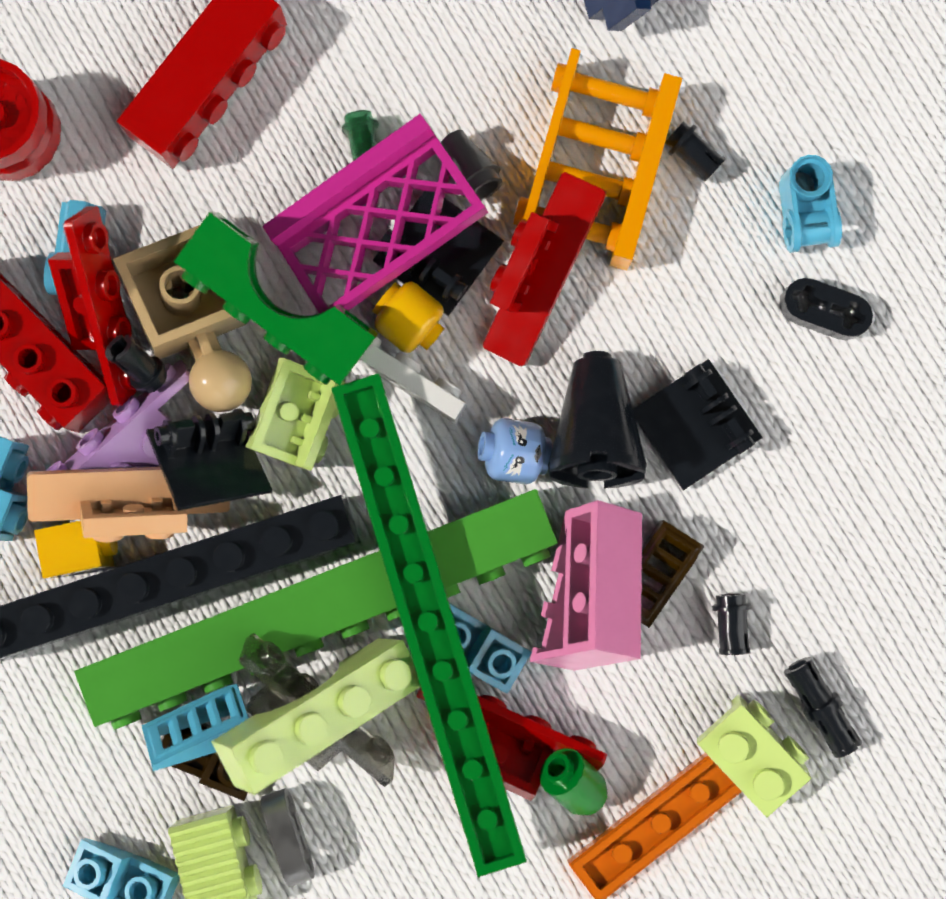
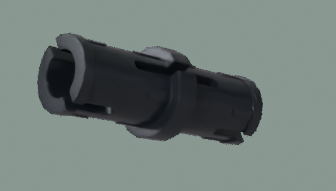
(823, 707)

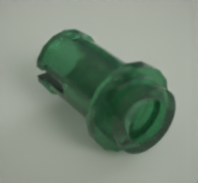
(361, 131)

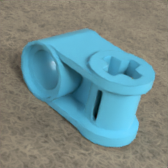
(810, 215)

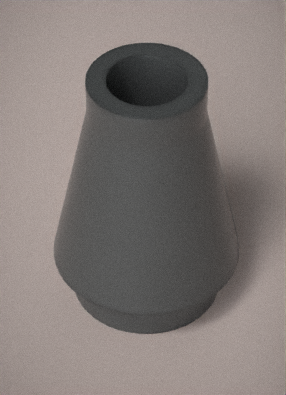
(473, 163)

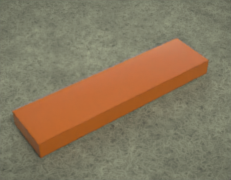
(653, 827)

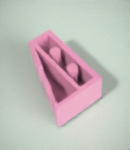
(597, 590)

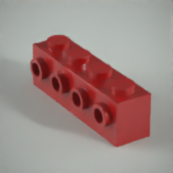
(201, 76)
(46, 365)

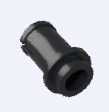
(694, 150)
(144, 371)
(732, 623)

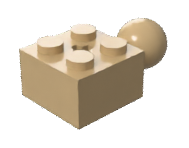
(170, 324)

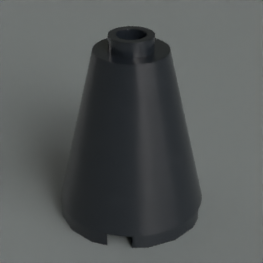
(597, 428)

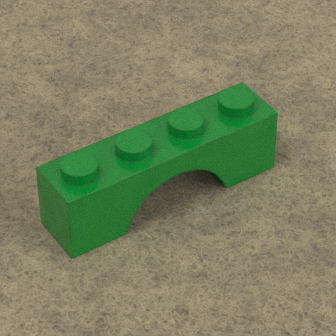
(225, 261)

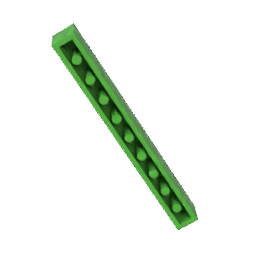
(307, 612)

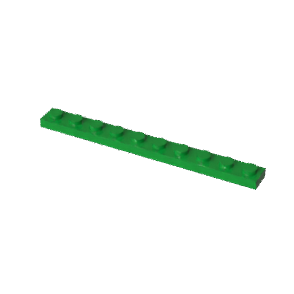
(429, 626)

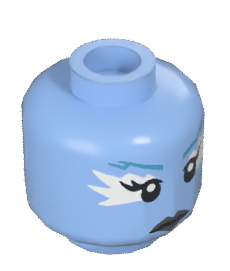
(515, 451)

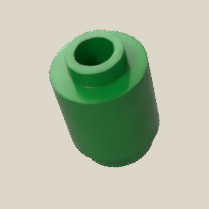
(573, 782)

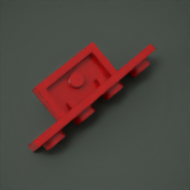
(539, 267)
(92, 296)
(525, 744)

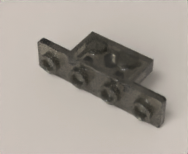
(286, 685)

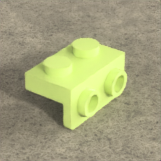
(294, 417)
(755, 756)

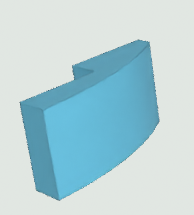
(12, 503)
(488, 652)
(113, 873)

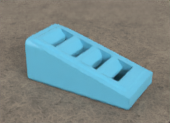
(211, 707)

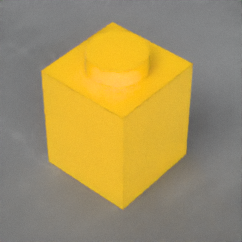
(66, 552)

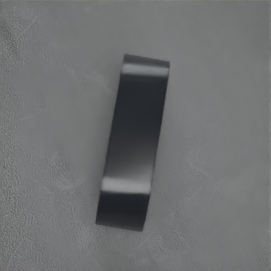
(830, 299)

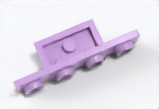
(124, 439)

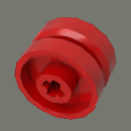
(27, 125)

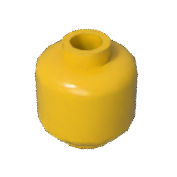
(408, 317)

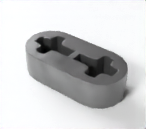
(287, 837)

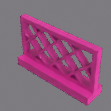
(360, 185)

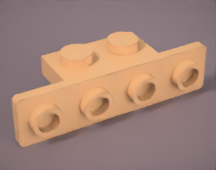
(110, 502)

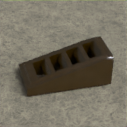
(680, 566)

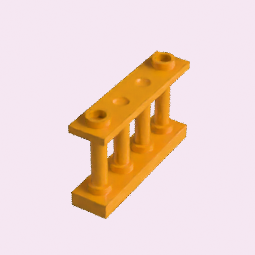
(642, 148)

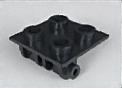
(454, 265)
(696, 424)
(208, 459)

